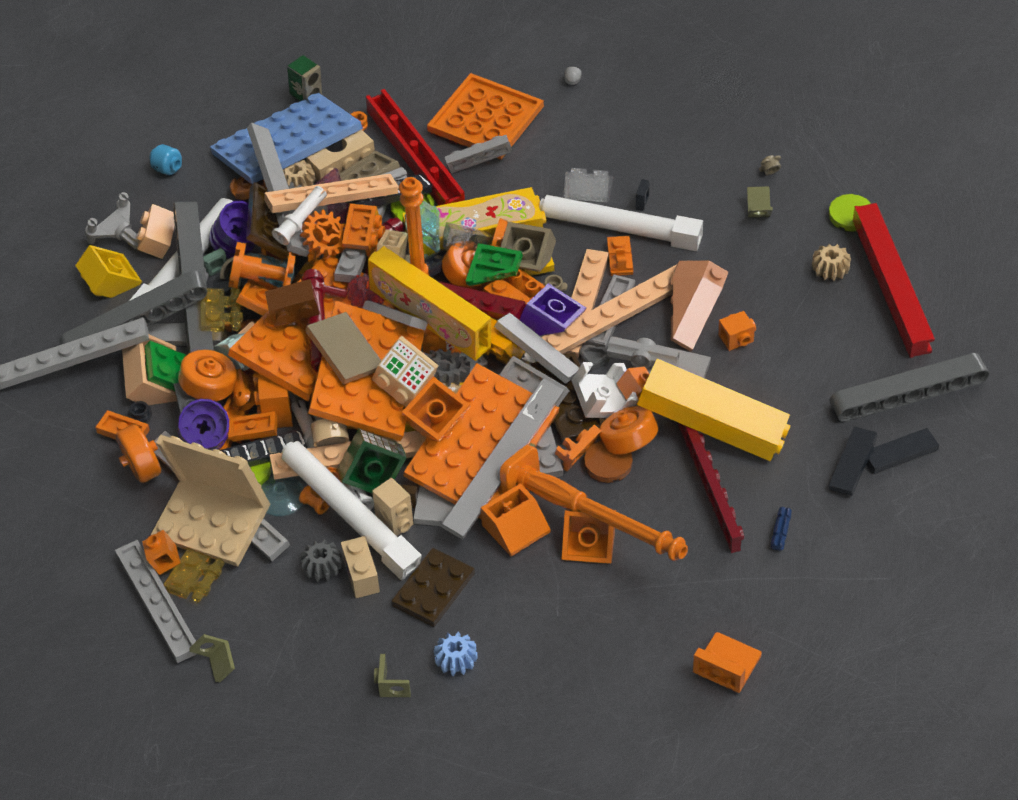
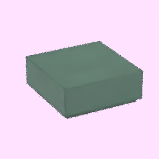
(214, 261)

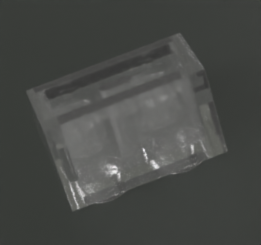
(588, 187)

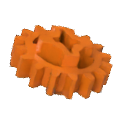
(323, 234)

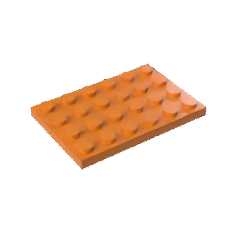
(362, 401)
(454, 461)

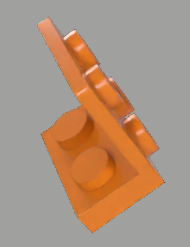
(363, 228)
(726, 662)

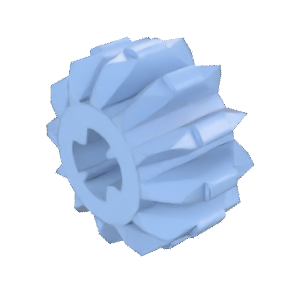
(455, 653)

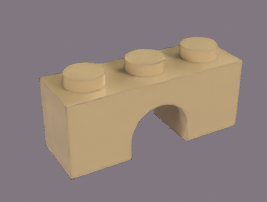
(354, 149)

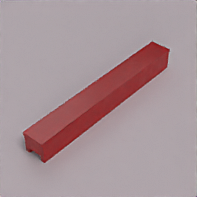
(413, 148)
(893, 280)

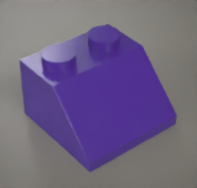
(551, 311)

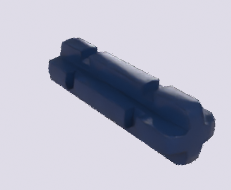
(781, 528)

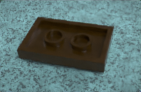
(433, 587)

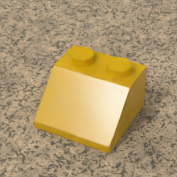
(107, 272)

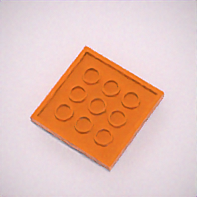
(483, 111)

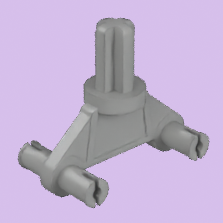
(115, 225)

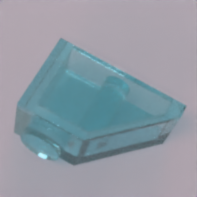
(430, 225)

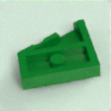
(493, 264)

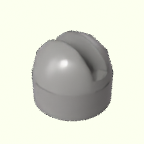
(572, 75)

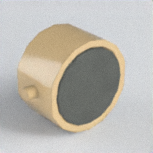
(328, 432)

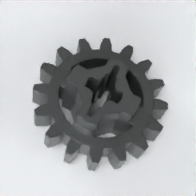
(451, 366)

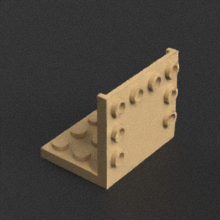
(214, 503)

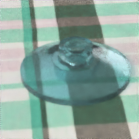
(283, 502)

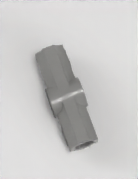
(641, 352)

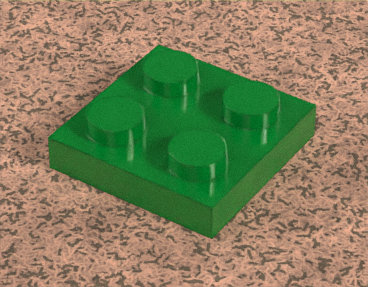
(163, 364)

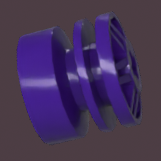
(231, 228)
(205, 413)

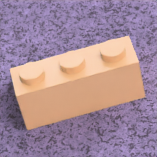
(136, 377)

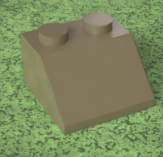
(533, 241)

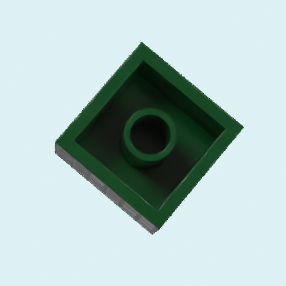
(370, 461)

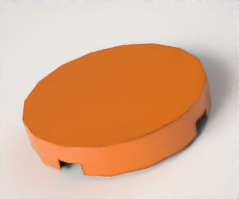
(499, 233)

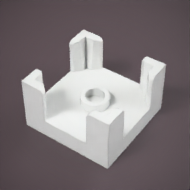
(600, 393)

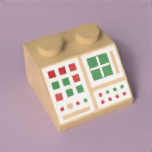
(404, 371)

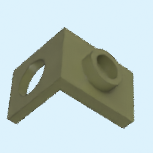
(759, 202)
(219, 655)
(384, 685)

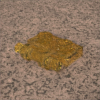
(213, 314)
(186, 575)

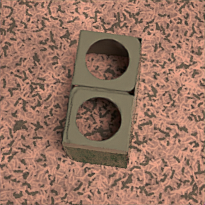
(307, 82)

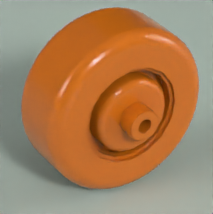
(457, 265)
(207, 375)
(628, 430)
(138, 453)

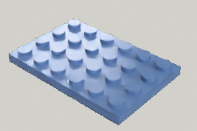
(295, 134)

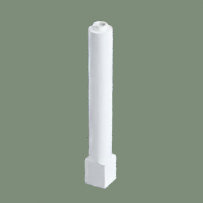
(682, 232)
(171, 268)
(395, 551)

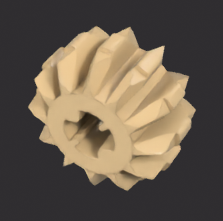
(300, 174)
(831, 262)

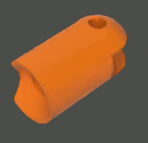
(244, 391)

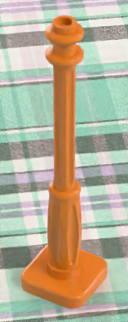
(411, 199)
(525, 469)

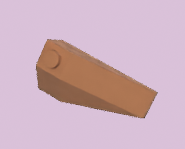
(694, 296)

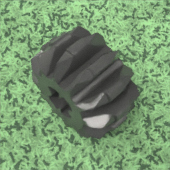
(321, 560)

